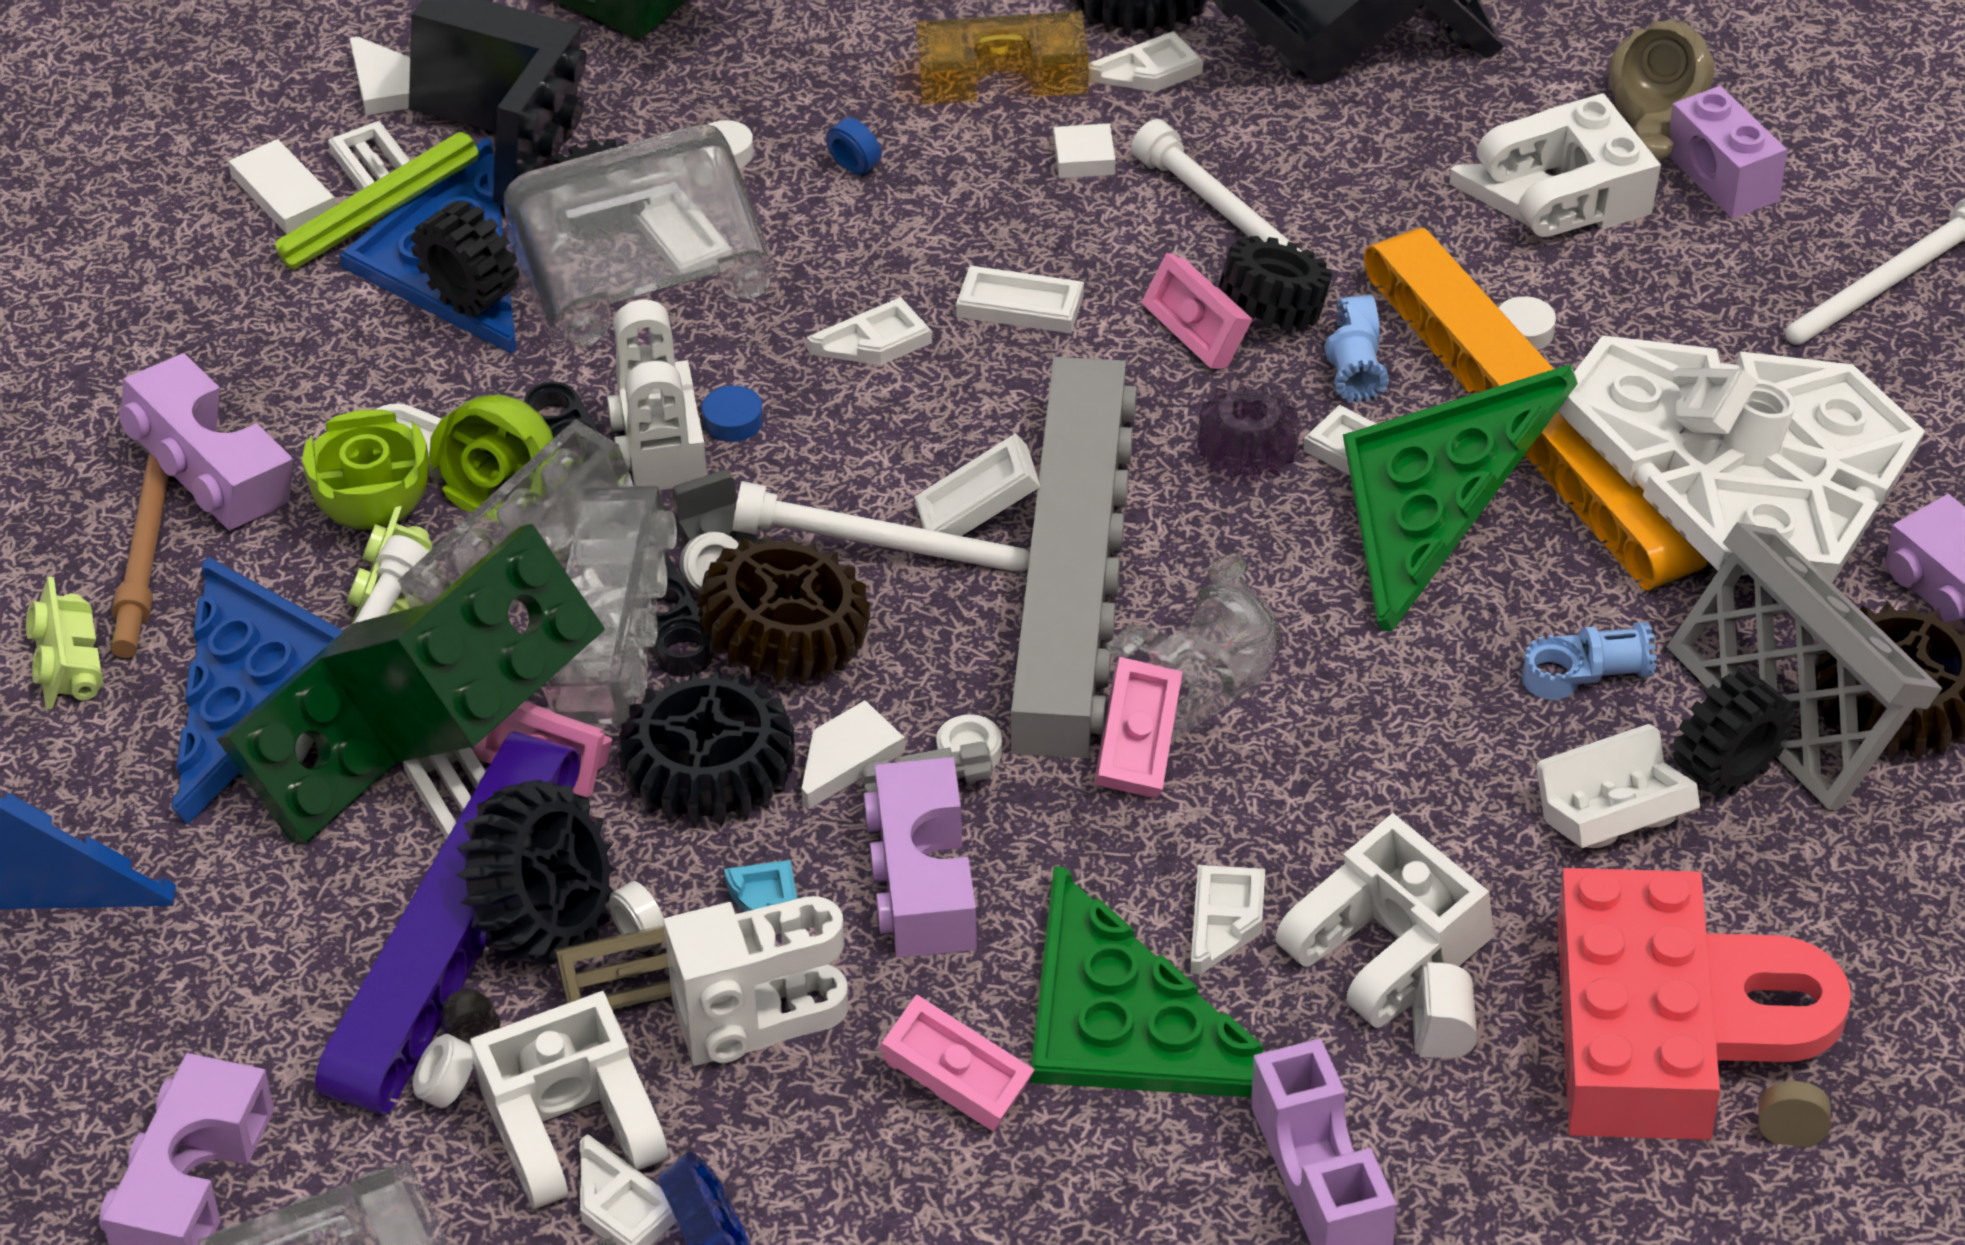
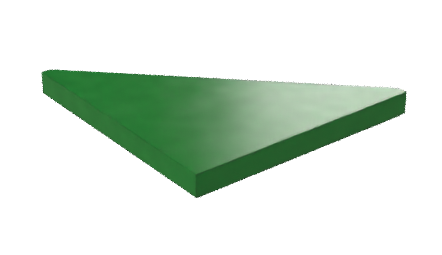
(1433, 474)
(1123, 1015)

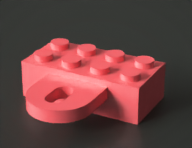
(1664, 1000)

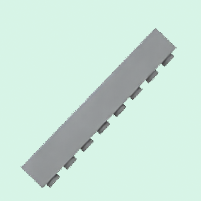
(1071, 560)

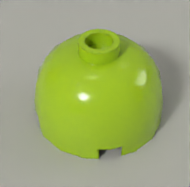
(484, 445)
(366, 468)

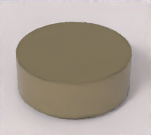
(1794, 1114)

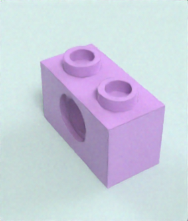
(1727, 151)

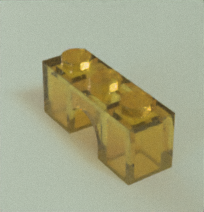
(1040, 47)

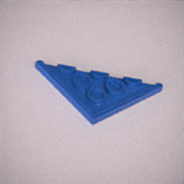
(387, 257)
(243, 653)
(55, 870)

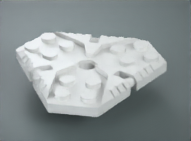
(1802, 458)

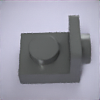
(707, 506)

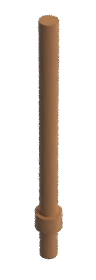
(133, 597)

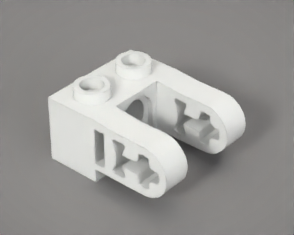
(1598, 162)
(654, 402)
(1412, 893)
(733, 975)
(555, 1067)

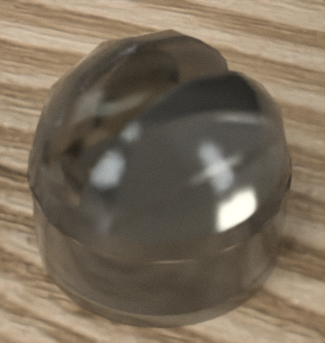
(468, 1015)

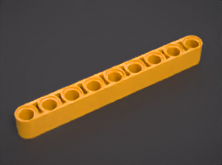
(1489, 351)

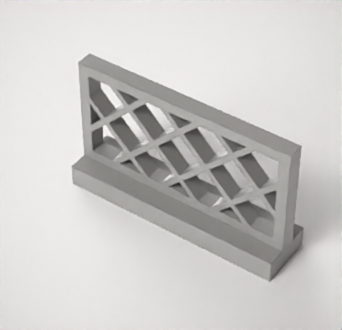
(1841, 630)

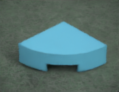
(761, 884)

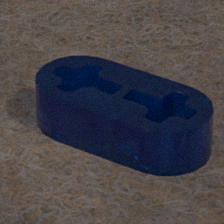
(701, 1203)

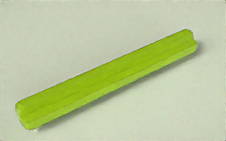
(376, 200)

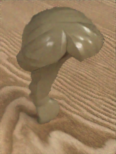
(1655, 71)

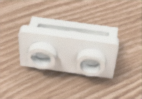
(1613, 788)

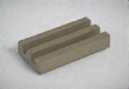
(573, 981)

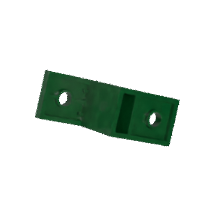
(412, 684)

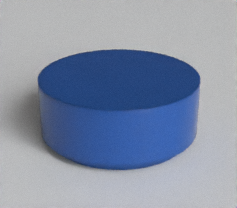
(853, 146)
(732, 413)

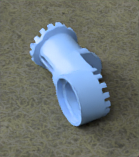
(1355, 350)
(1588, 658)

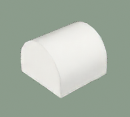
(1444, 1012)

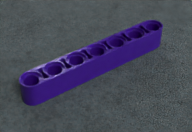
(426, 953)

